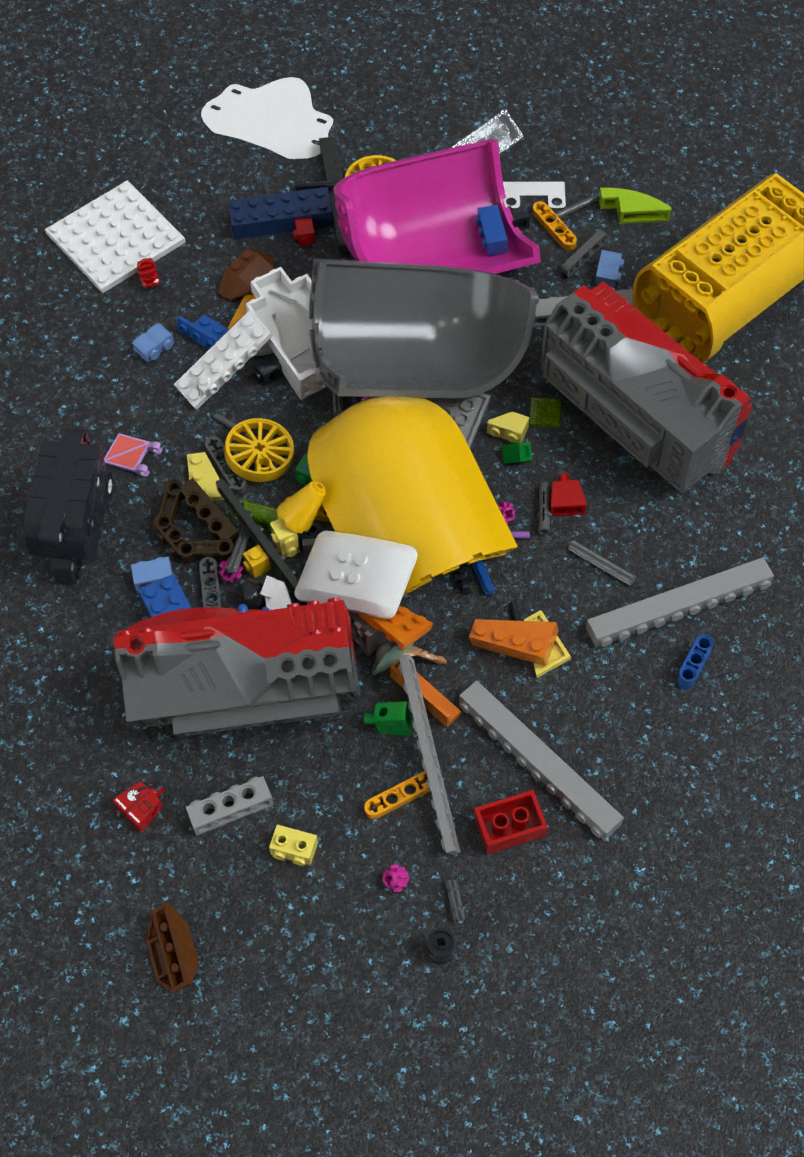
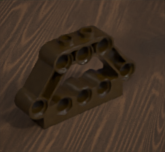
(199, 549)

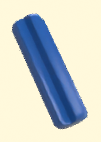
(483, 577)

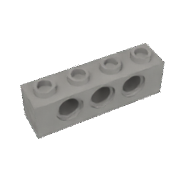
(222, 815)

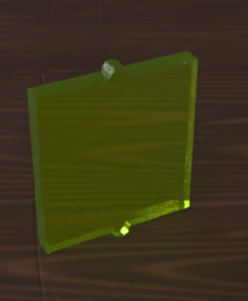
(545, 412)

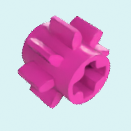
(506, 510)
(229, 576)
(395, 878)

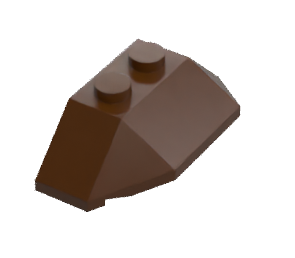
(244, 269)
(171, 948)

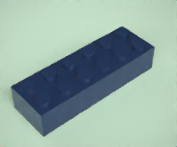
(279, 211)

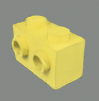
(284, 538)
(293, 845)

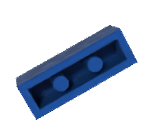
(491, 230)

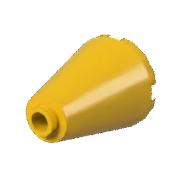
(302, 507)

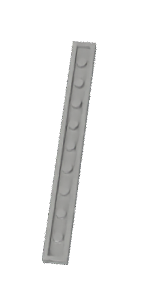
(430, 761)

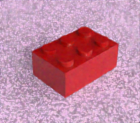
(510, 822)

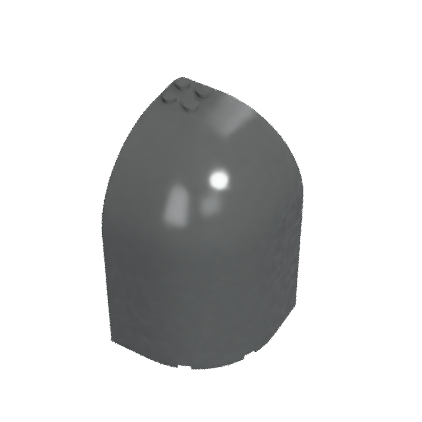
(416, 328)

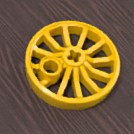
(259, 451)

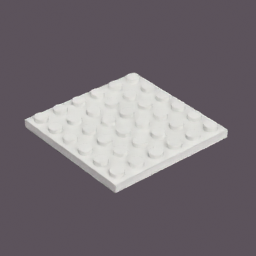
(113, 235)

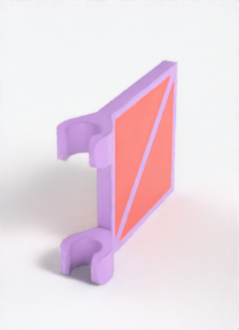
(129, 452)

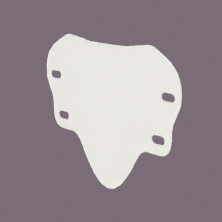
(270, 116)

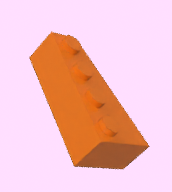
(518, 639)

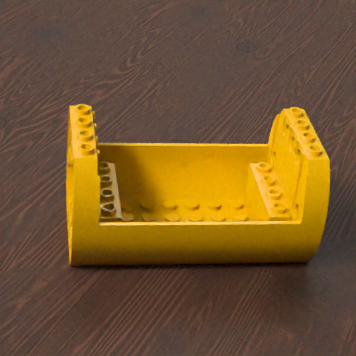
(709, 300)

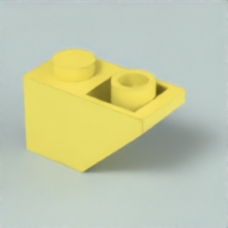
(509, 427)

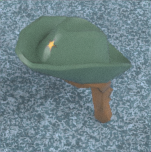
(389, 654)

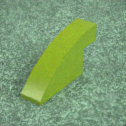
(634, 206)

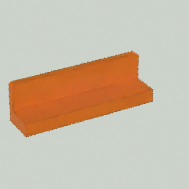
(433, 699)

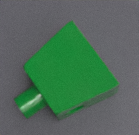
(391, 718)

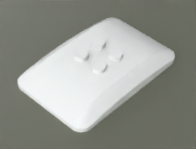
(359, 570)

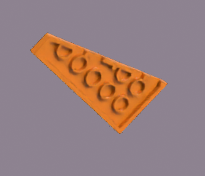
(403, 627)

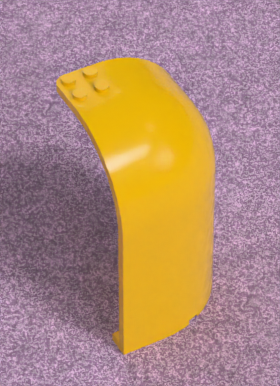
(410, 479)

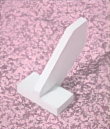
(275, 594)

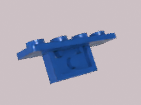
(203, 331)

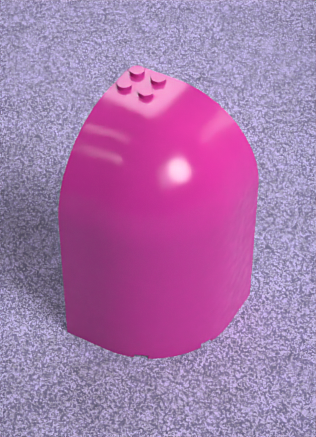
(427, 211)

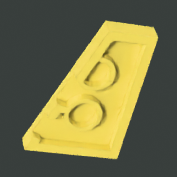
(204, 474)
(558, 654)

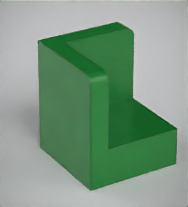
(517, 452)

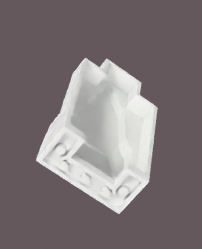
(285, 311)

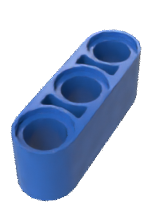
(698, 654)

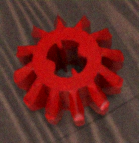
(148, 272)

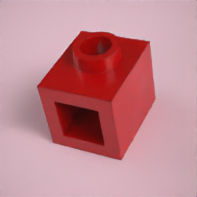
(304, 232)

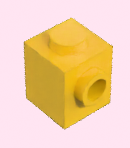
(256, 561)

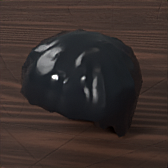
(252, 596)

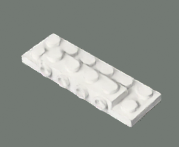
(223, 359)

